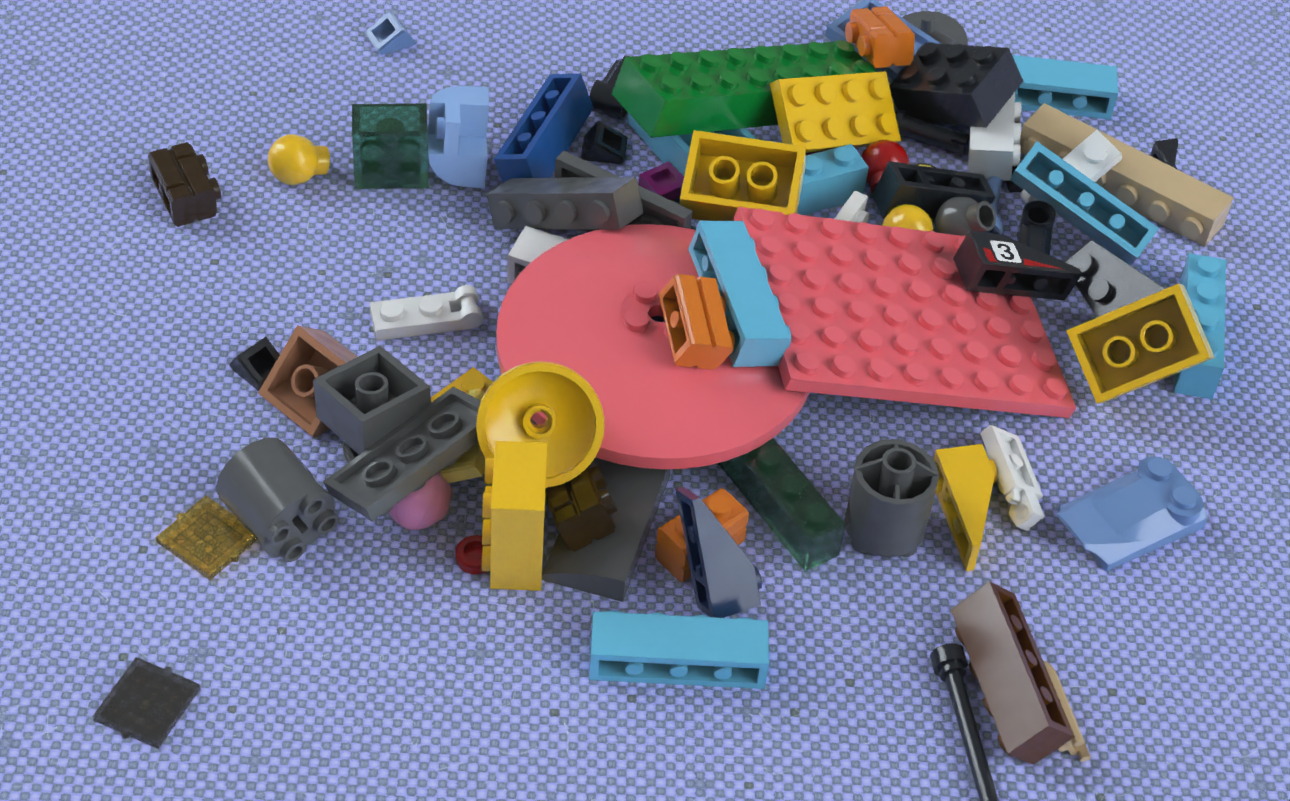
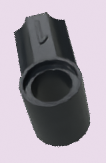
(602, 97)
(1037, 226)

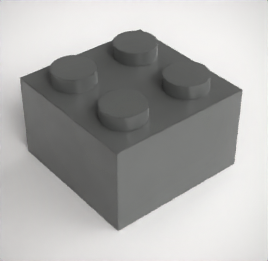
(368, 398)

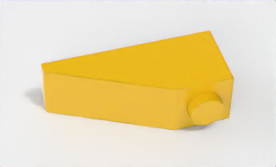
(965, 495)

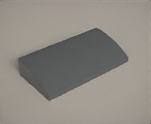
(610, 562)

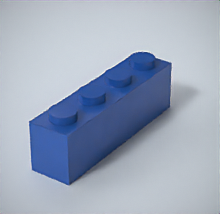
(545, 128)

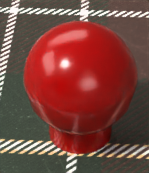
(877, 157)

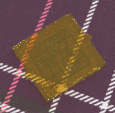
(206, 538)

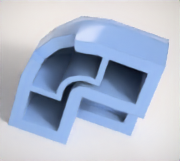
(459, 135)

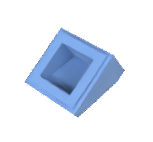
(389, 35)

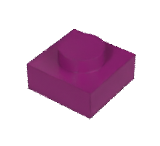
(663, 180)

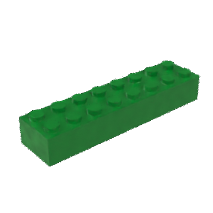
(722, 87)

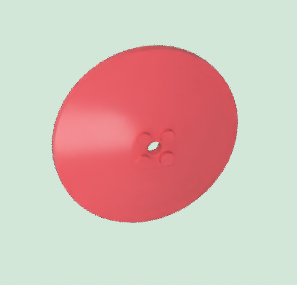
(593, 311)

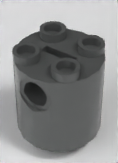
(276, 498)
(890, 498)

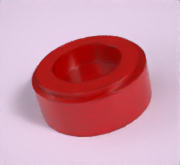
(469, 554)

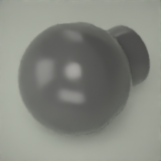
(963, 215)

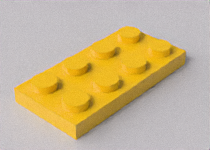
(835, 110)

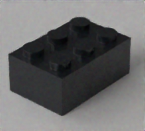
(956, 83)

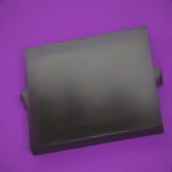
(146, 702)

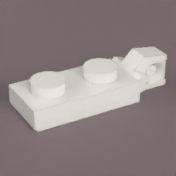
(1014, 476)

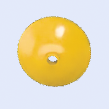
(572, 410)

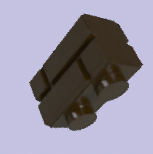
(184, 183)
(582, 508)

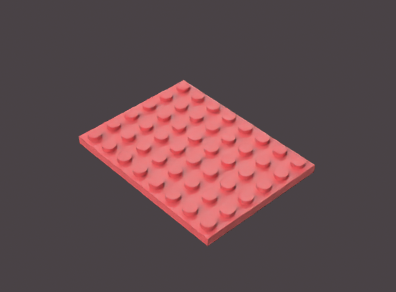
(893, 322)

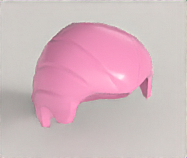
(424, 506)

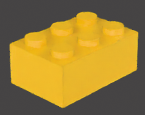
(741, 172)
(1140, 343)
(514, 515)

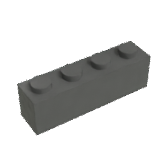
(565, 203)

